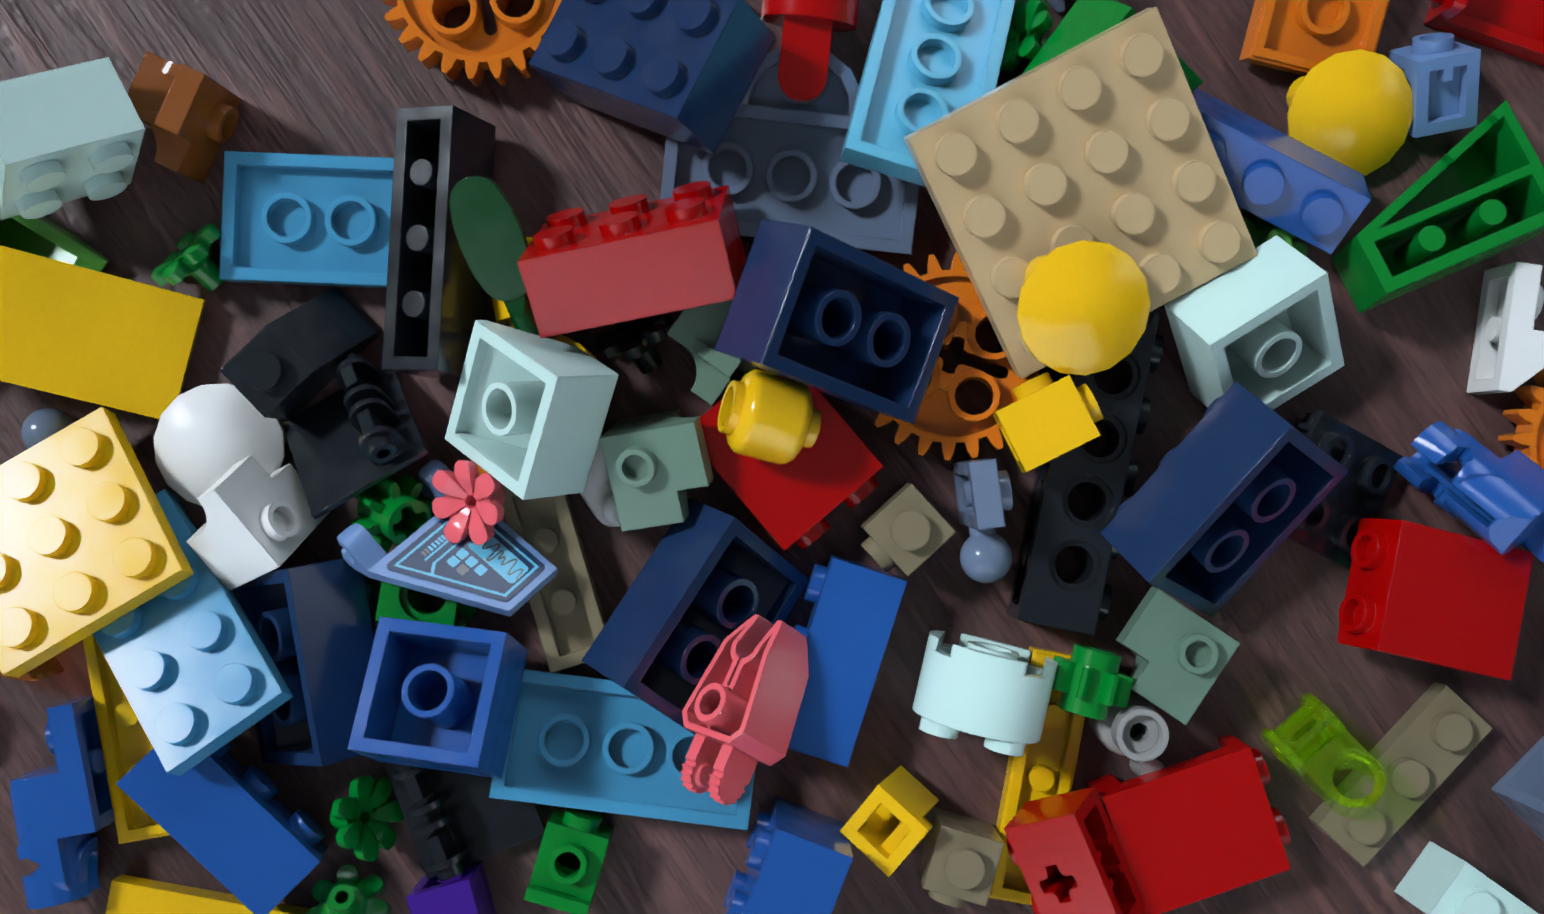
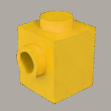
(1048, 420)

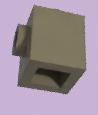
(904, 530)
(958, 859)

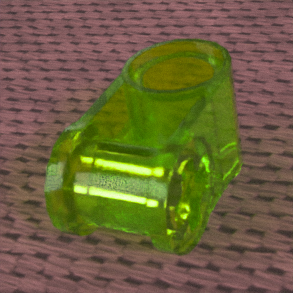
(1324, 753)

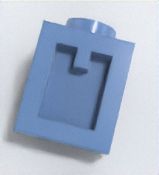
(1442, 81)

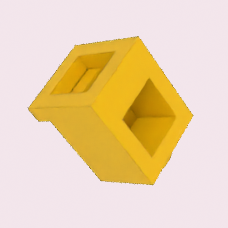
(891, 820)

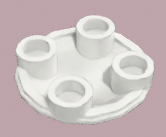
(209, 433)

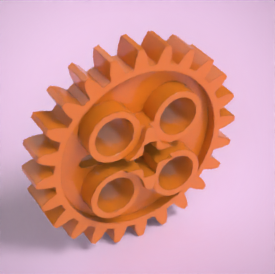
(469, 44)
(939, 415)

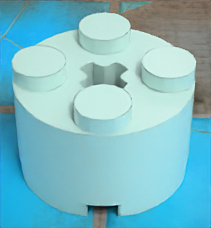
(983, 691)

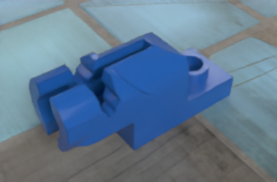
(1488, 494)
(61, 808)

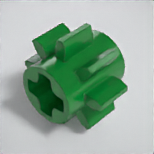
(393, 510)
(1091, 682)

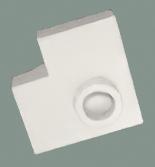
(252, 522)

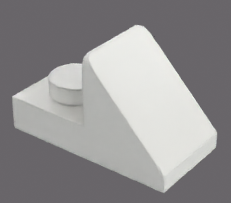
(1504, 341)

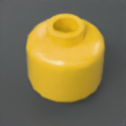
(768, 417)

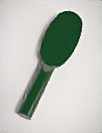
(492, 244)

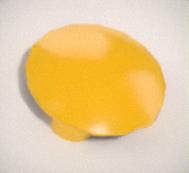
(1352, 109)
(1082, 307)

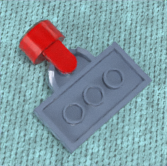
(790, 140)

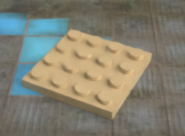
(1090, 152)

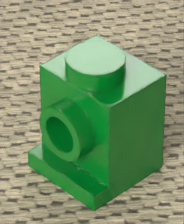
(564, 885)

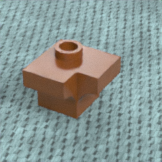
(186, 114)

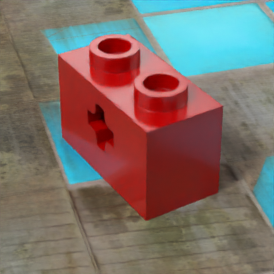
(1072, 856)

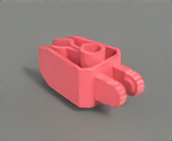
(744, 707)

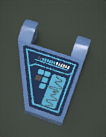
(487, 576)

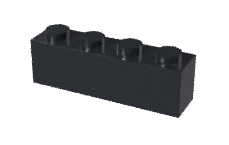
(429, 283)

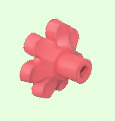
(470, 502)

